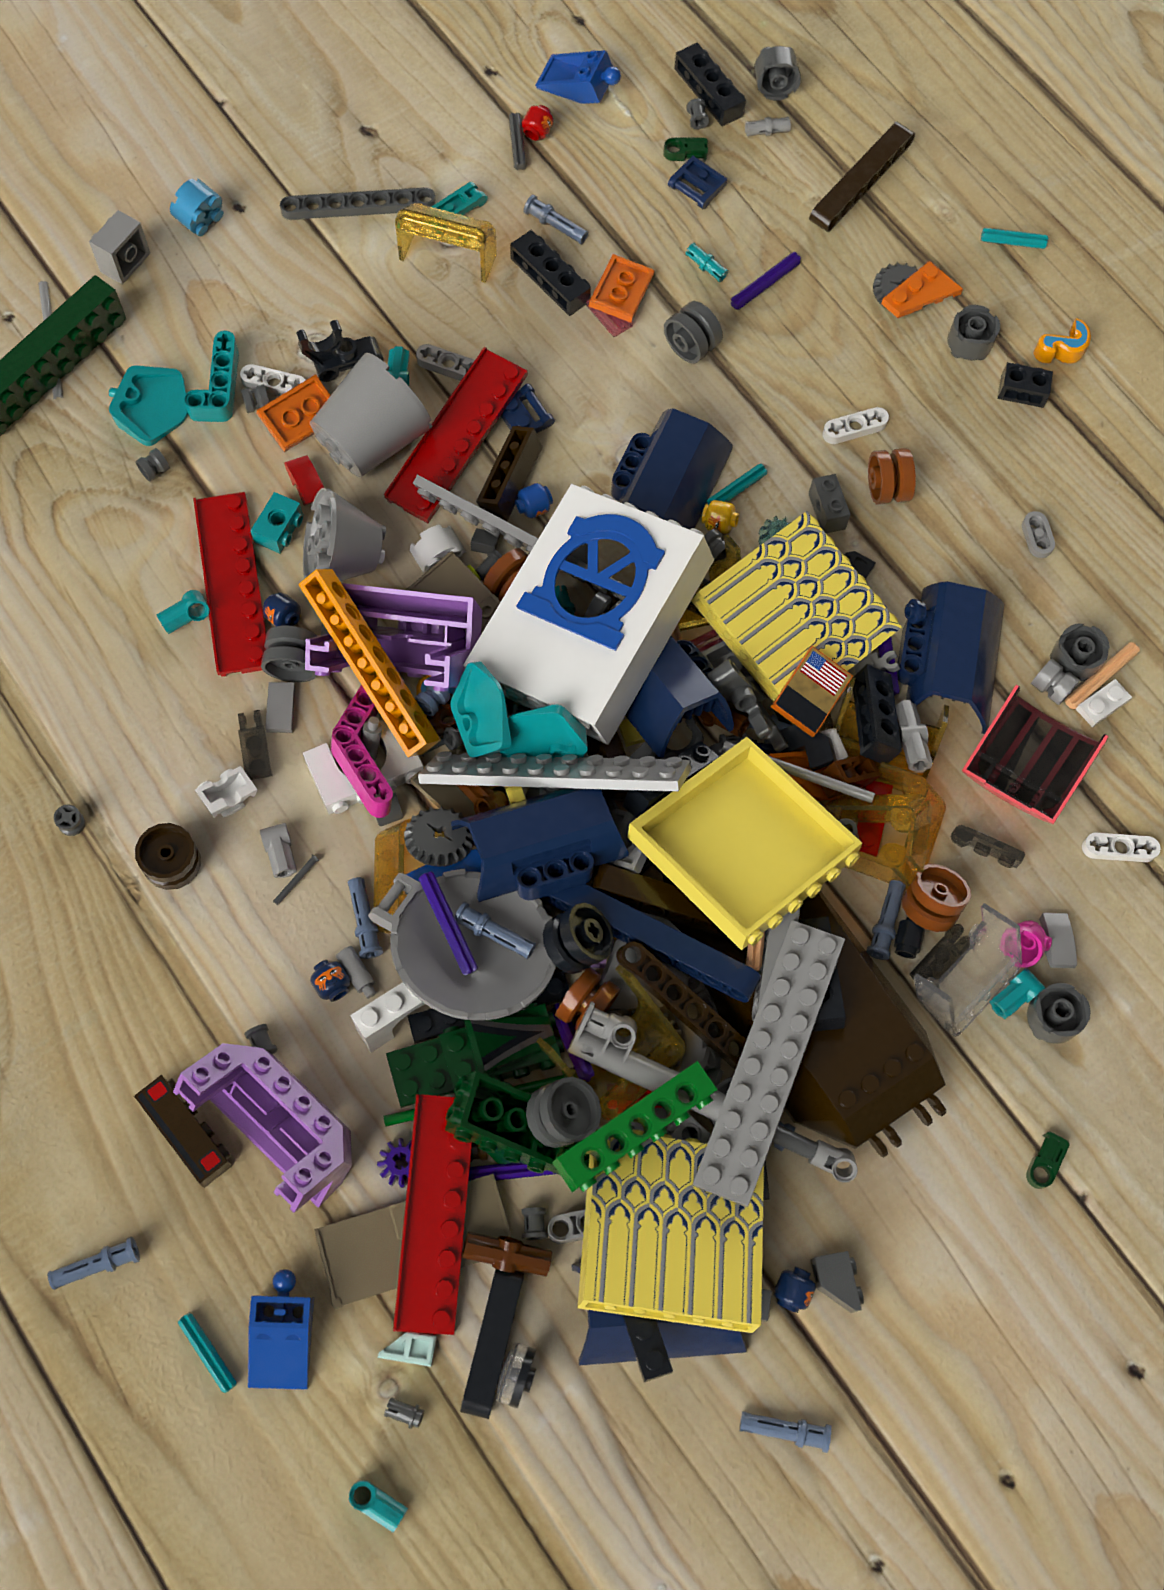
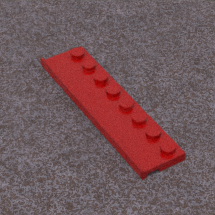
(457, 432)
(231, 583)
(432, 1223)

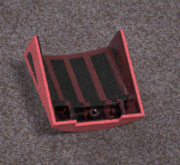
(1032, 759)

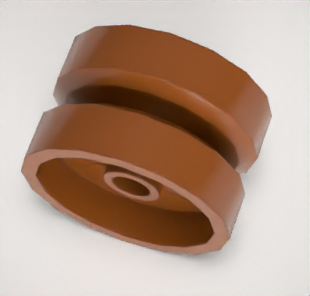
(891, 476)
(504, 572)
(936, 898)
(583, 992)

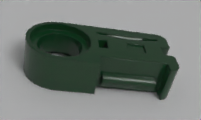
(687, 148)
(1049, 1158)

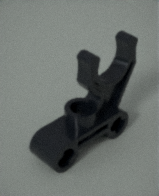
(336, 352)

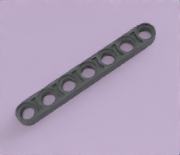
(347, 199)

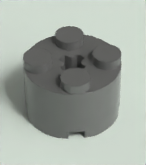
(777, 72)
(973, 333)
(1081, 650)
(1045, 1010)

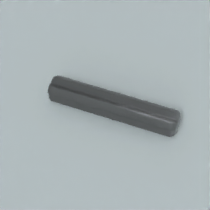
(517, 141)

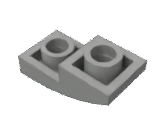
(1063, 949)

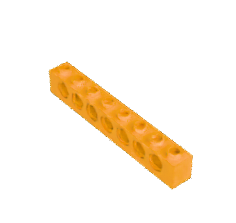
(369, 662)

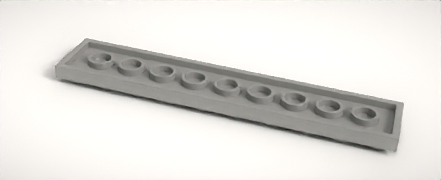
(492, 523)
(557, 772)
(769, 1064)

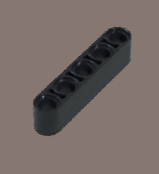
(492, 1343)

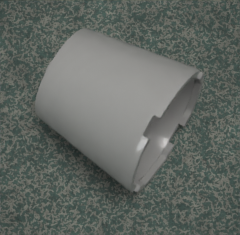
(369, 417)

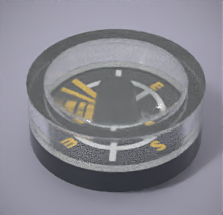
(516, 1375)

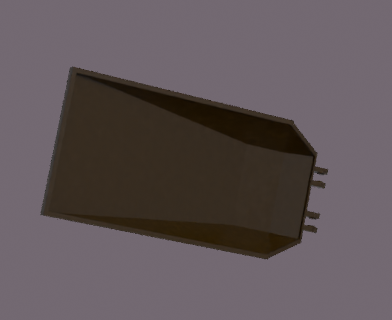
(853, 1076)

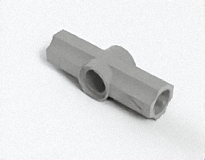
(913, 737)

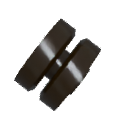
(168, 856)

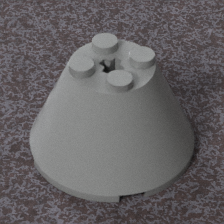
(341, 538)

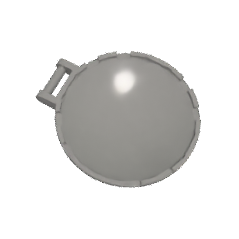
(429, 968)

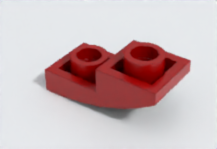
(305, 478)

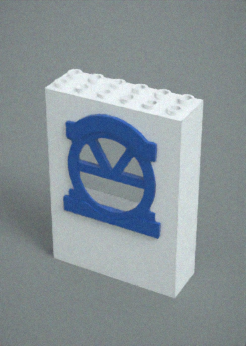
(602, 660)

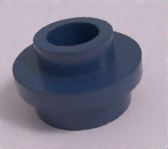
(915, 611)

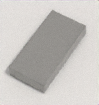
(280, 707)

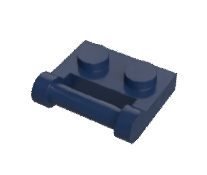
(701, 177)
(518, 415)

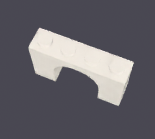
(335, 787)
(380, 1016)

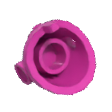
(1033, 942)

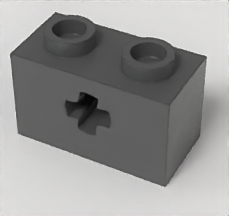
(829, 503)

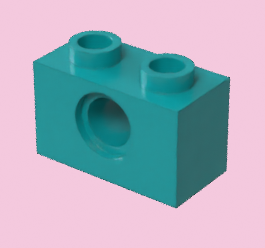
(277, 510)

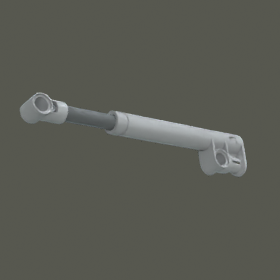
(602, 1046)

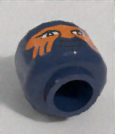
(281, 610)
(330, 980)
(794, 1289)

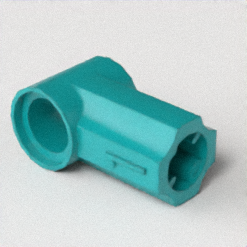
(399, 363)
(182, 613)
(1021, 990)
(380, 1507)

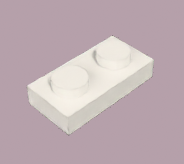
(1103, 703)

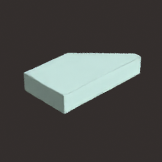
(411, 1348)

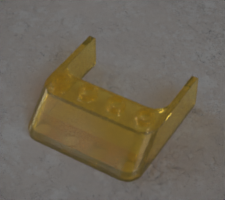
(654, 1040)

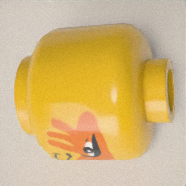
(720, 516)

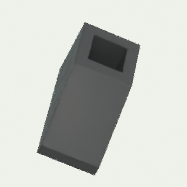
(836, 1279)

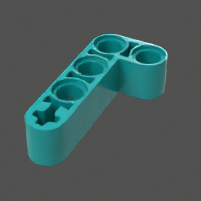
(221, 383)

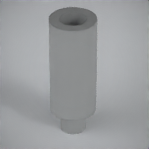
(371, 736)
(356, 971)

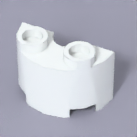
(434, 545)
(227, 794)

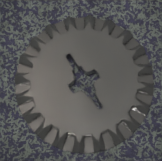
(890, 278)
(438, 851)

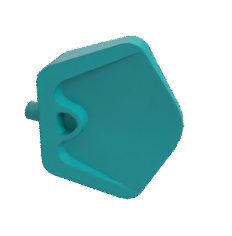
(149, 403)
(481, 712)
(546, 731)

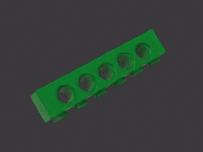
(691, 1080)

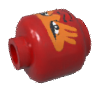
(537, 122)

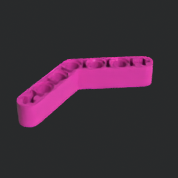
(348, 749)

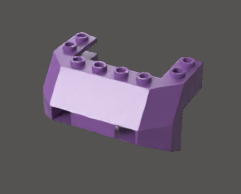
(418, 641)
(275, 1116)

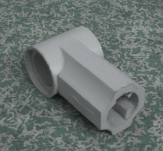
(277, 844)

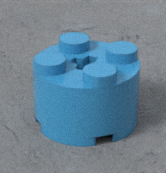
(196, 206)

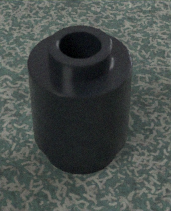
(908, 939)

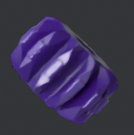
(390, 1164)

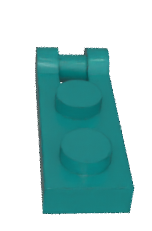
(460, 203)

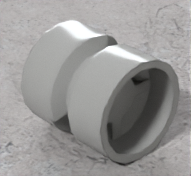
(1055, 681)

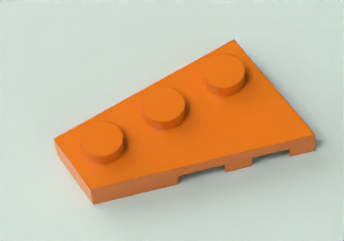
(920, 289)

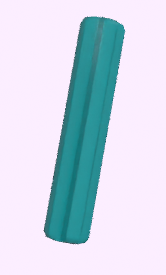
(1014, 238)
(740, 484)
(207, 1353)

